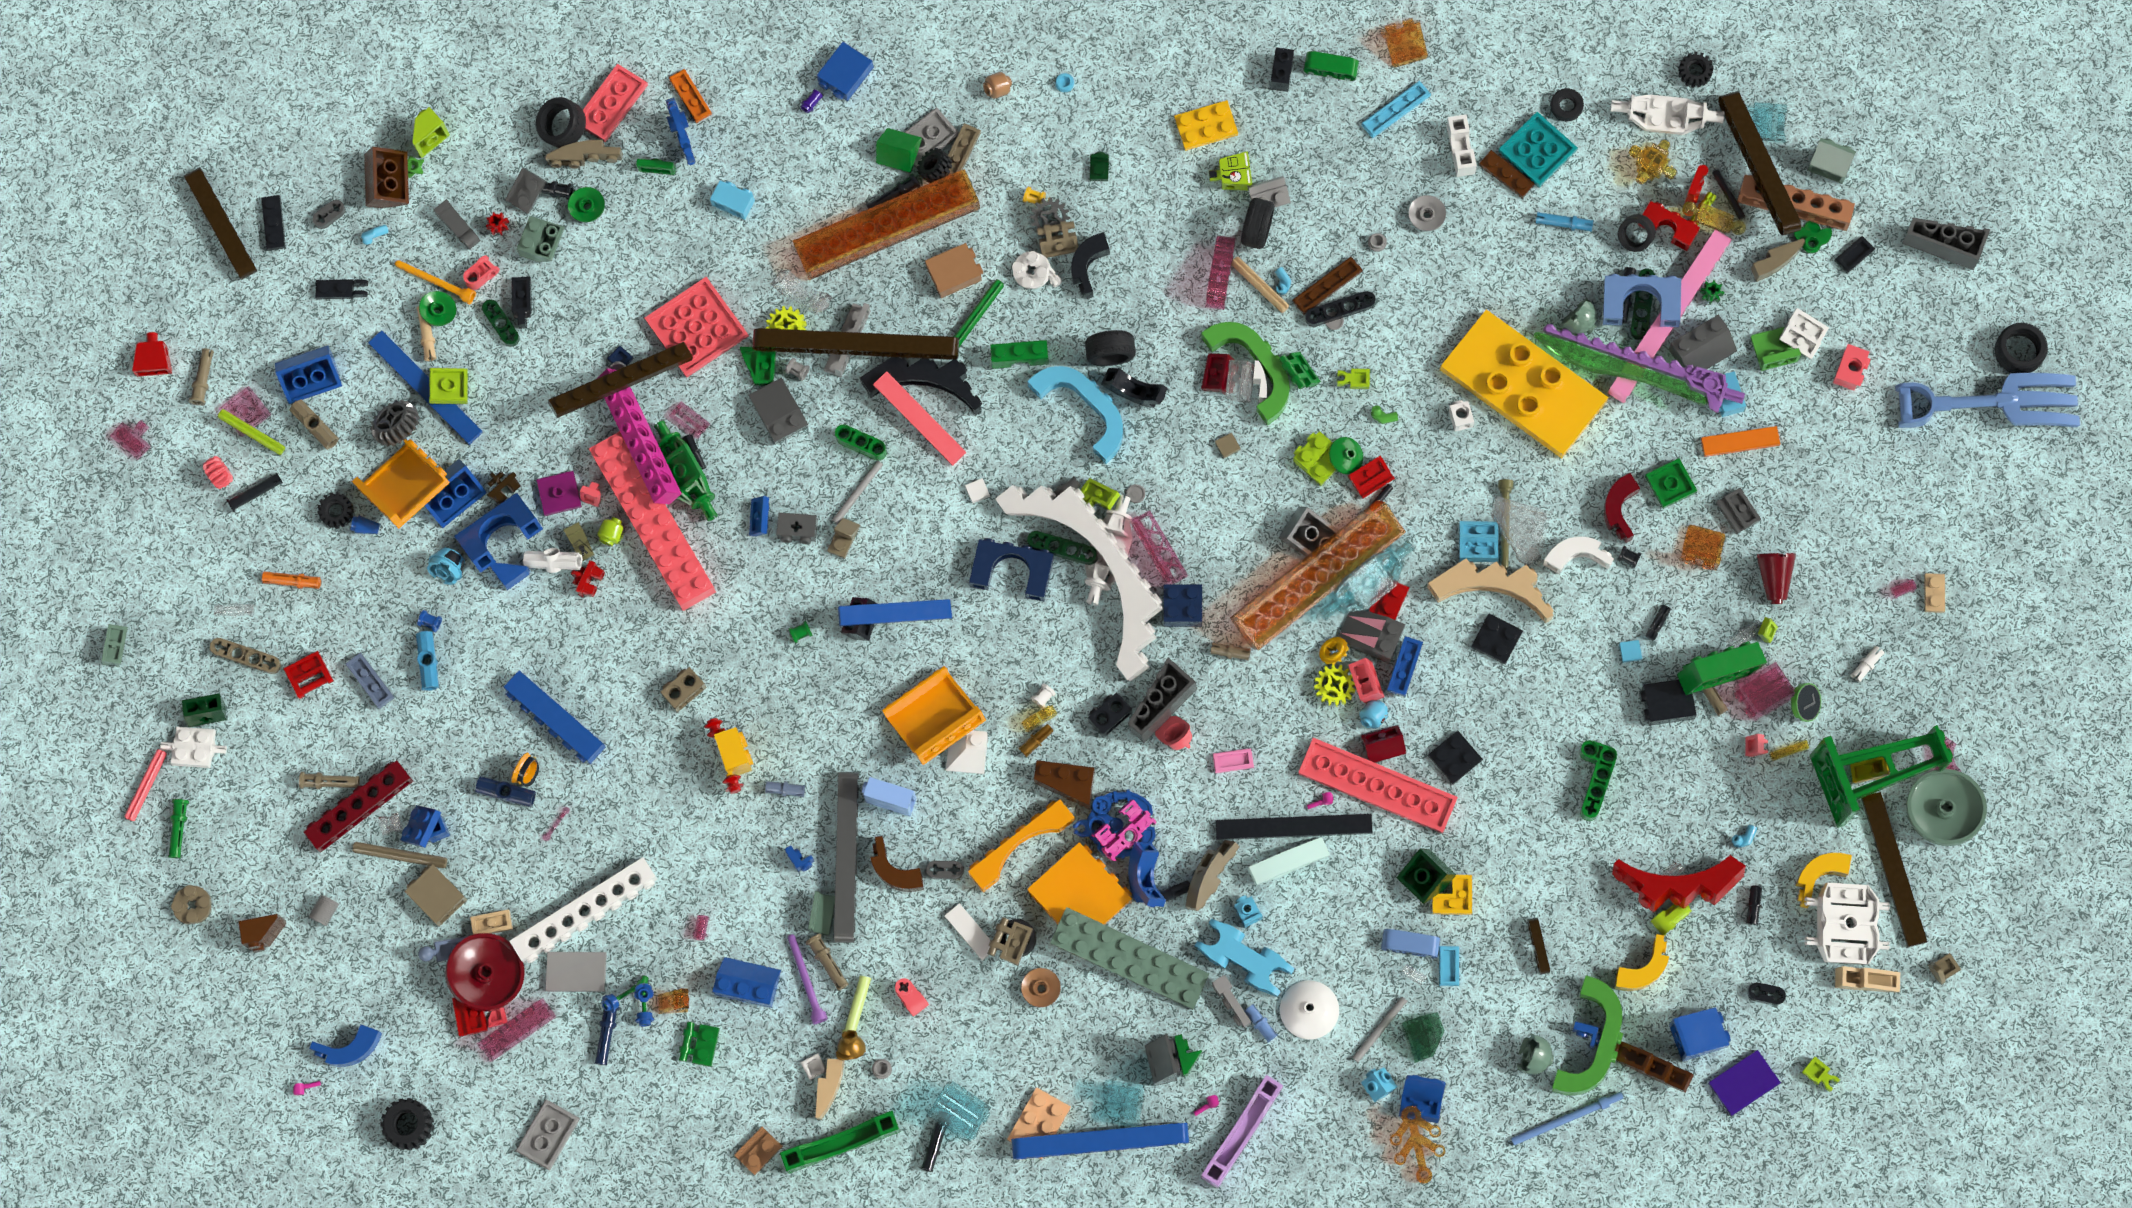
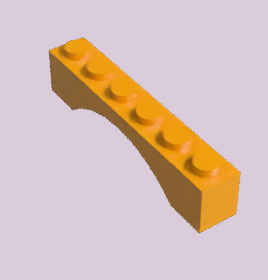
(1052, 820)

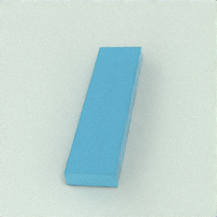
(1396, 109)

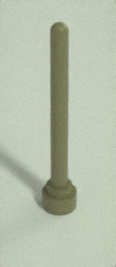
(1505, 487)

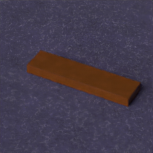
(1327, 285)

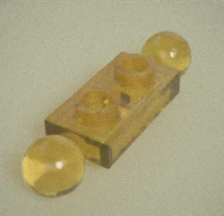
(1713, 218)

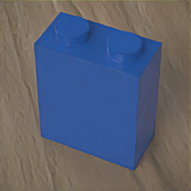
(844, 71)

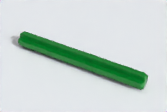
(979, 310)

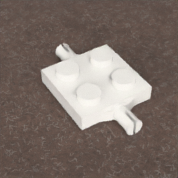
(193, 747)

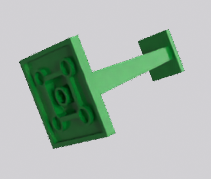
(1835, 783)

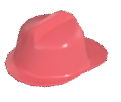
(1175, 733)

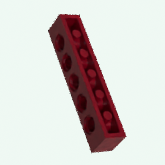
(322, 840)

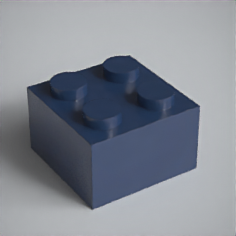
(1182, 605)

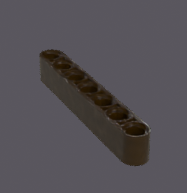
(220, 223)

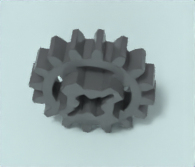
(1053, 208)

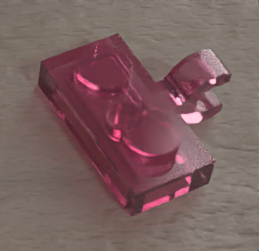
(131, 439)

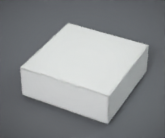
(977, 490)
(813, 1066)

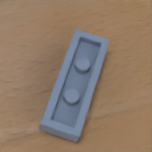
(370, 680)

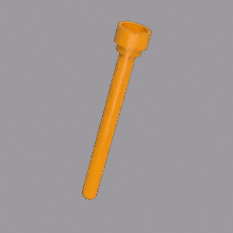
(467, 295)

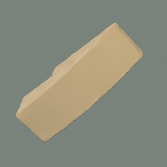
(1867, 979)
(828, 1087)

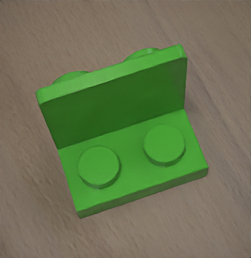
(1773, 352)

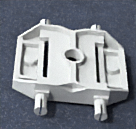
(1832, 923)

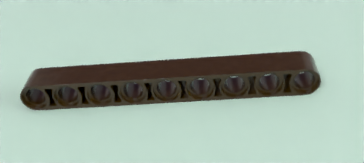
(1759, 163)

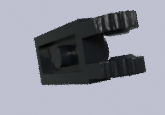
(340, 289)

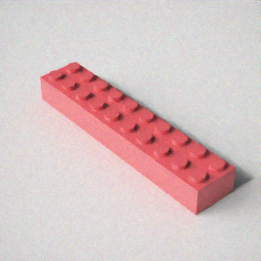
(653, 523)

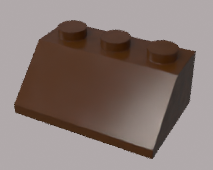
(386, 178)

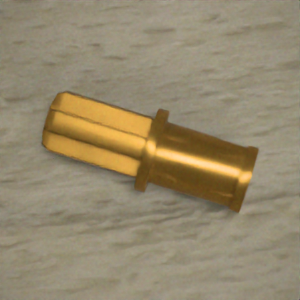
(1036, 740)

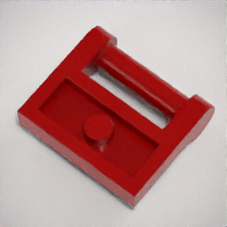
(1697, 184)
(305, 669)

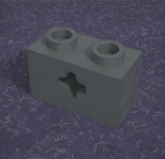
(789, 521)

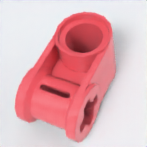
(482, 270)
(913, 999)

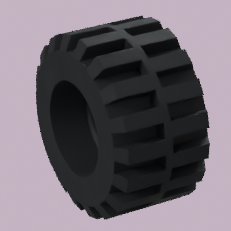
(391, 1120)

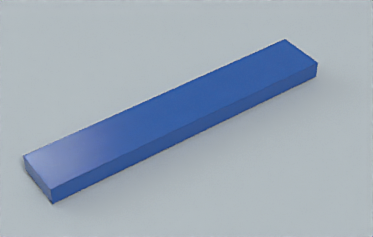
(894, 612)

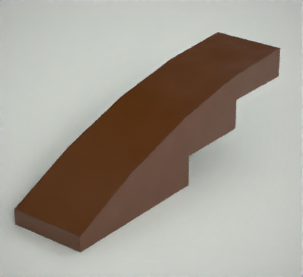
(1653, 1067)

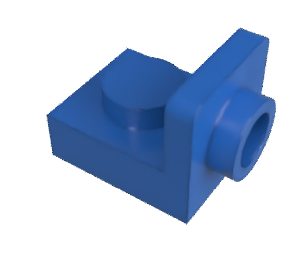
(795, 857)
(1583, 1030)

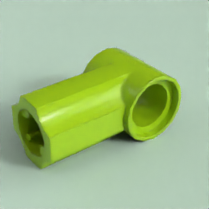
(1668, 919)

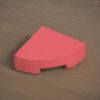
(497, 1018)

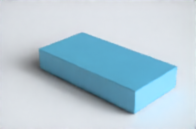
(1448, 965)

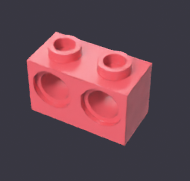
(1366, 680)

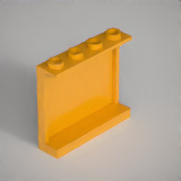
(403, 483)
(933, 715)
(1081, 885)

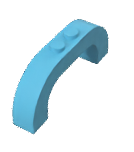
(1089, 391)

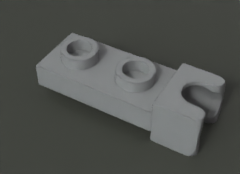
(1223, 987)

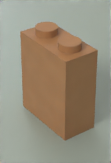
(954, 270)

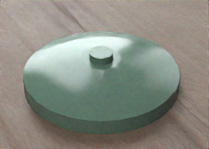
(1946, 807)

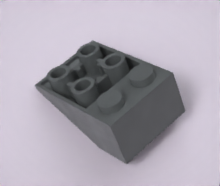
(1161, 1061)

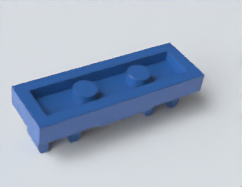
(1405, 666)

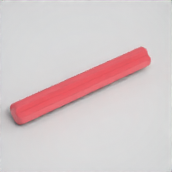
(145, 785)

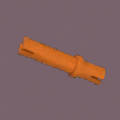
(292, 580)

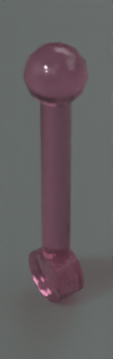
(546, 837)

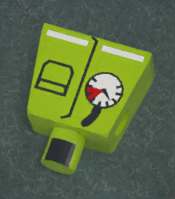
(1233, 172)

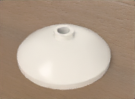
(1307, 1023)

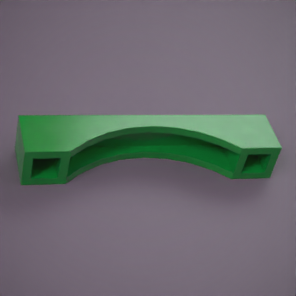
(843, 1142)

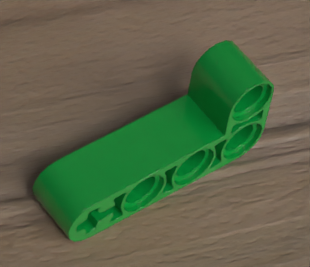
(1595, 782)

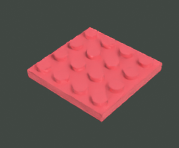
(700, 321)

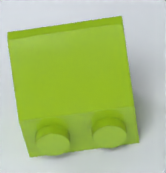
(428, 132)

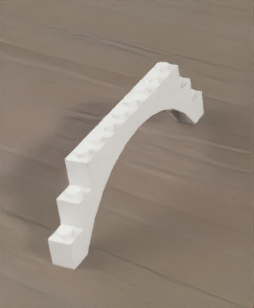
(1137, 600)

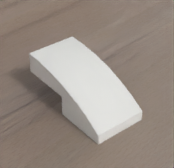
(1259, 378)

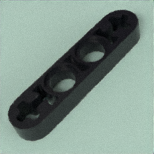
(1338, 305)

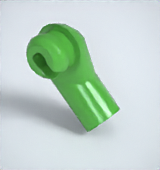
(1381, 416)

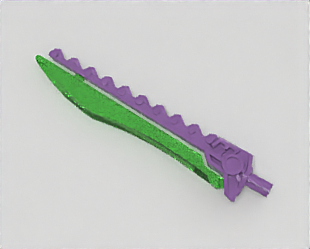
(1705, 385)

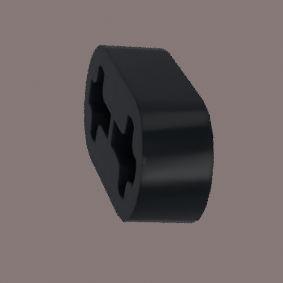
(1767, 989)

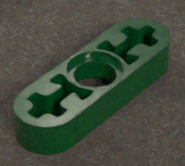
(503, 336)

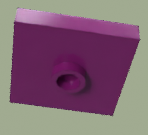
(559, 493)

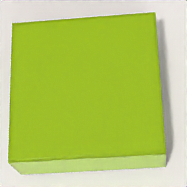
(1767, 630)

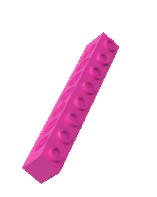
(642, 445)

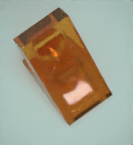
(674, 1001)

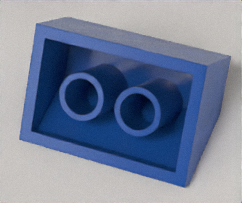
(308, 374)
(456, 496)
(746, 982)

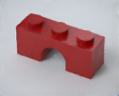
(1684, 230)

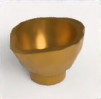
(850, 1046)

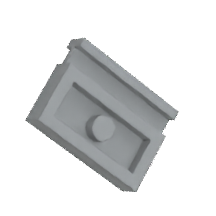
(1271, 190)

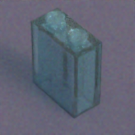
(959, 1111)

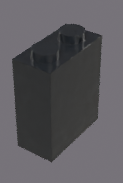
(1666, 703)

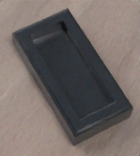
(1854, 254)

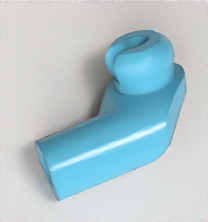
(367, 236)

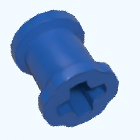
(429, 621)

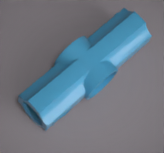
(426, 649)

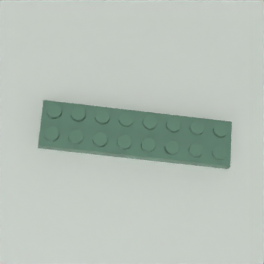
(1129, 958)

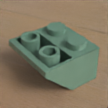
(1831, 160)
(539, 240)

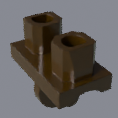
(496, 493)

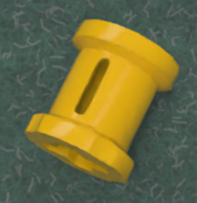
(1033, 196)

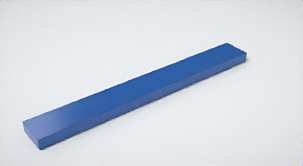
(420, 383)

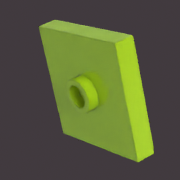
(448, 386)

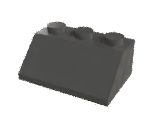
(1704, 344)

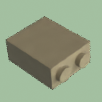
(435, 895)

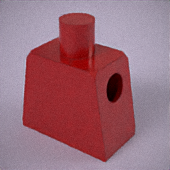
(151, 357)

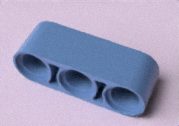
(1410, 942)

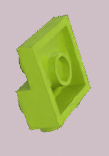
(1314, 458)

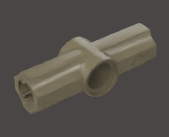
(307, 417)

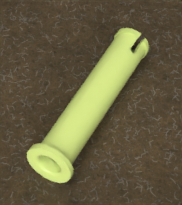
(857, 1003)

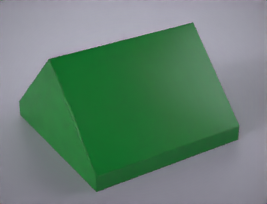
(897, 150)

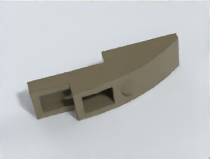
(576, 154)
(1205, 878)

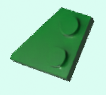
(760, 365)

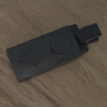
(521, 300)

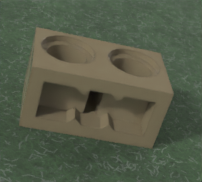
(687, 693)

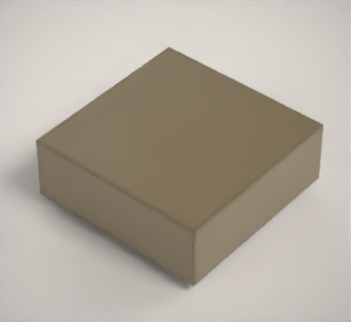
(1227, 445)

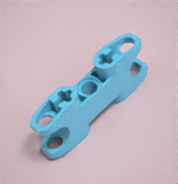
(1232, 950)

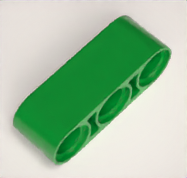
(1332, 65)
(856, 435)

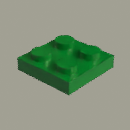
(1671, 483)

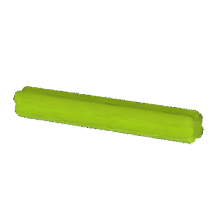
(251, 432)

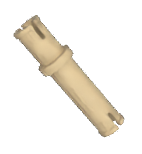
(427, 338)

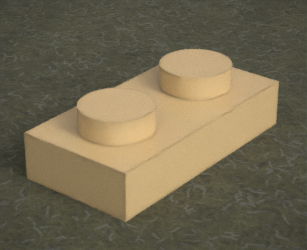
(1934, 592)
(492, 922)

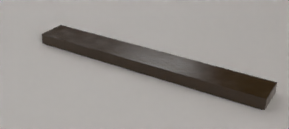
(1894, 870)

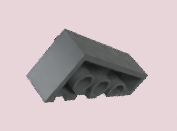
(1947, 241)
(1162, 700)

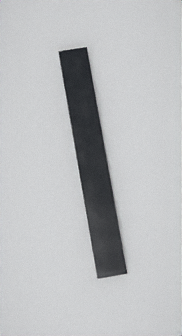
(1294, 826)

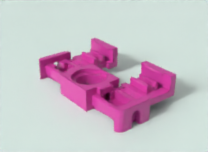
(1115, 845)

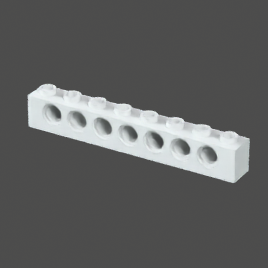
(572, 910)

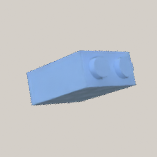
(889, 796)

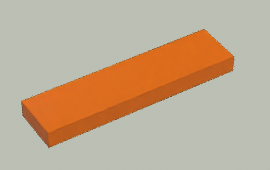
(1740, 441)

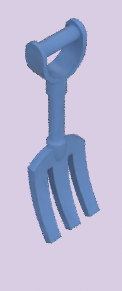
(2009, 400)

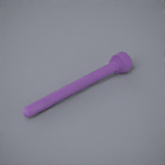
(817, 1013)

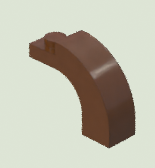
(897, 879)

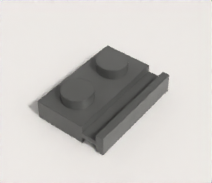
(525, 190)
(1738, 511)

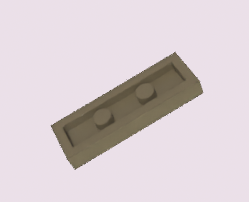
(963, 147)

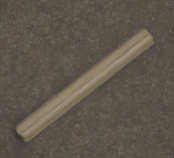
(400, 855)

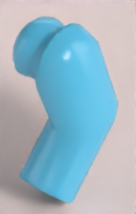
(1284, 283)
(1745, 839)

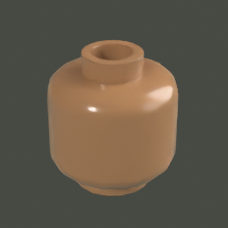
(997, 85)

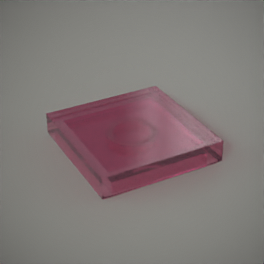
(247, 408)

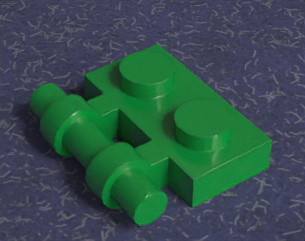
(1299, 370)
(705, 1044)

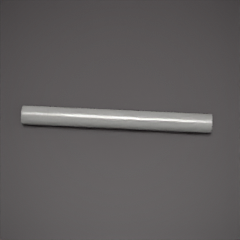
(857, 492)
(1379, 1029)

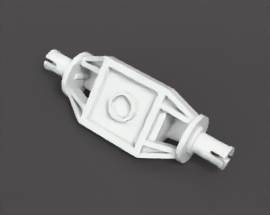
(1667, 113)
(1098, 572)

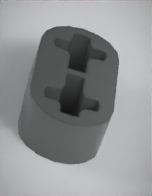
(325, 213)
(945, 875)

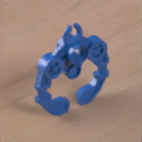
(678, 122)
(1101, 807)

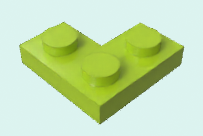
(1099, 494)

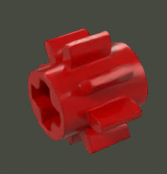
(492, 223)

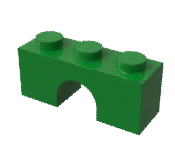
(1029, 352)

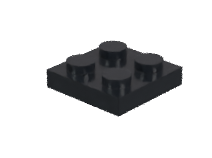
(1497, 638)
(1455, 757)

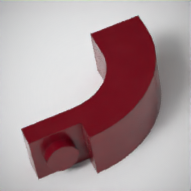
(1620, 491)

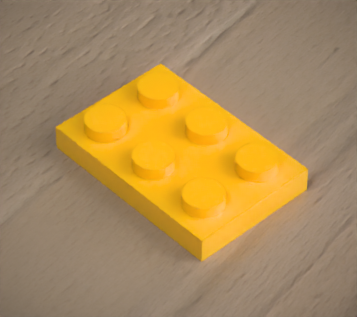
(1206, 125)

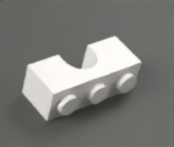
(1461, 150)

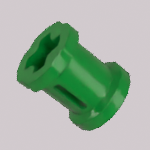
(800, 632)

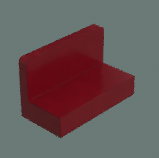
(1384, 744)

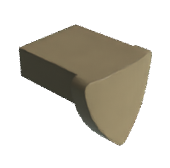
(1944, 968)

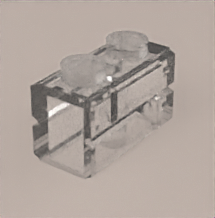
(1240, 381)

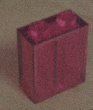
(1764, 692)

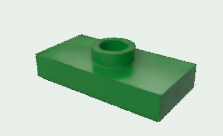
(656, 166)

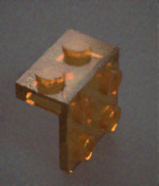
(1405, 42)
(1702, 547)

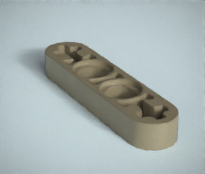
(245, 656)

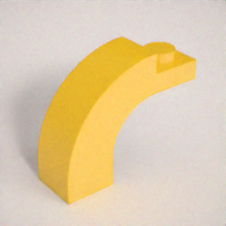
(1826, 864)
(1641, 978)

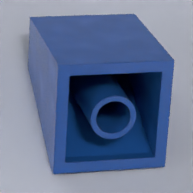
(1699, 1033)

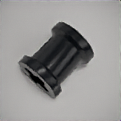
(1629, 557)

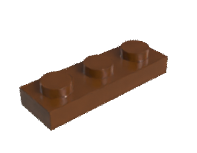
(1506, 174)

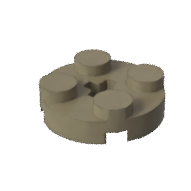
(196, 915)

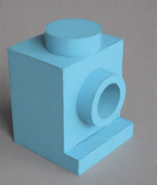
(1247, 918)

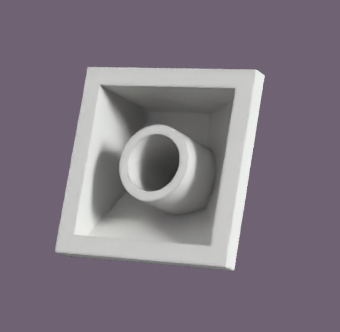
(968, 753)

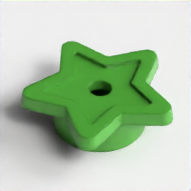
(418, 163)

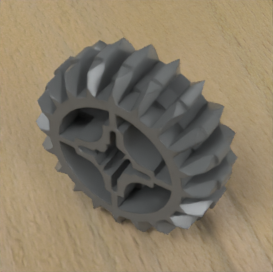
(395, 423)

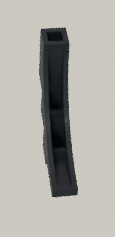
(925, 373)

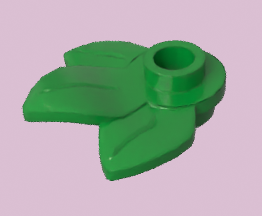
(1813, 233)

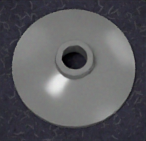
(1430, 205)

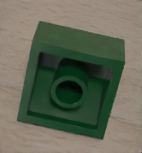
(1425, 875)

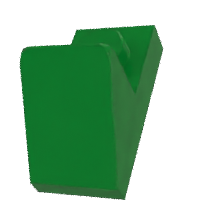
(1187, 1060)

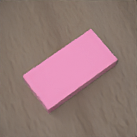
(1233, 760)

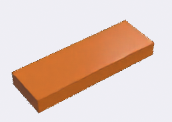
(690, 96)

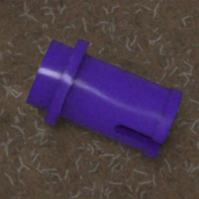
(809, 104)

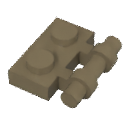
(1059, 244)
(1015, 944)

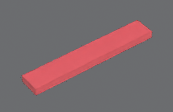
(919, 418)

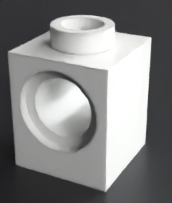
(1461, 423)

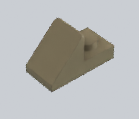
(844, 536)

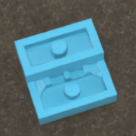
(1478, 541)

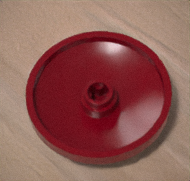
(484, 972)

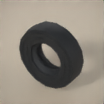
(1574, 96)

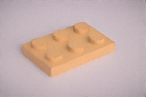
(1040, 1116)

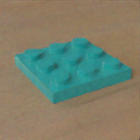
(1538, 149)

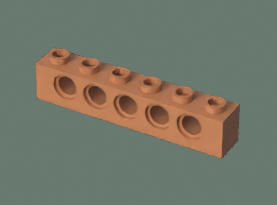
(1820, 215)

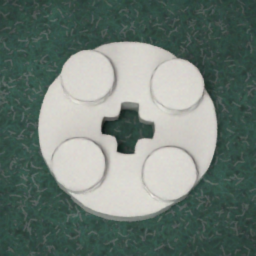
(1021, 267)

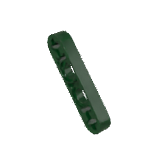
(1641, 304)
(1064, 544)

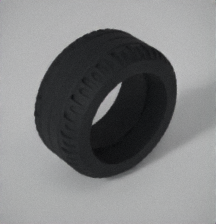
(547, 114)
(1257, 223)
(1110, 348)
(2011, 364)

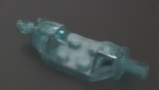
(1367, 582)

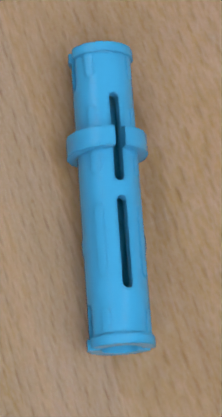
(1564, 221)

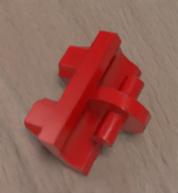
(584, 586)

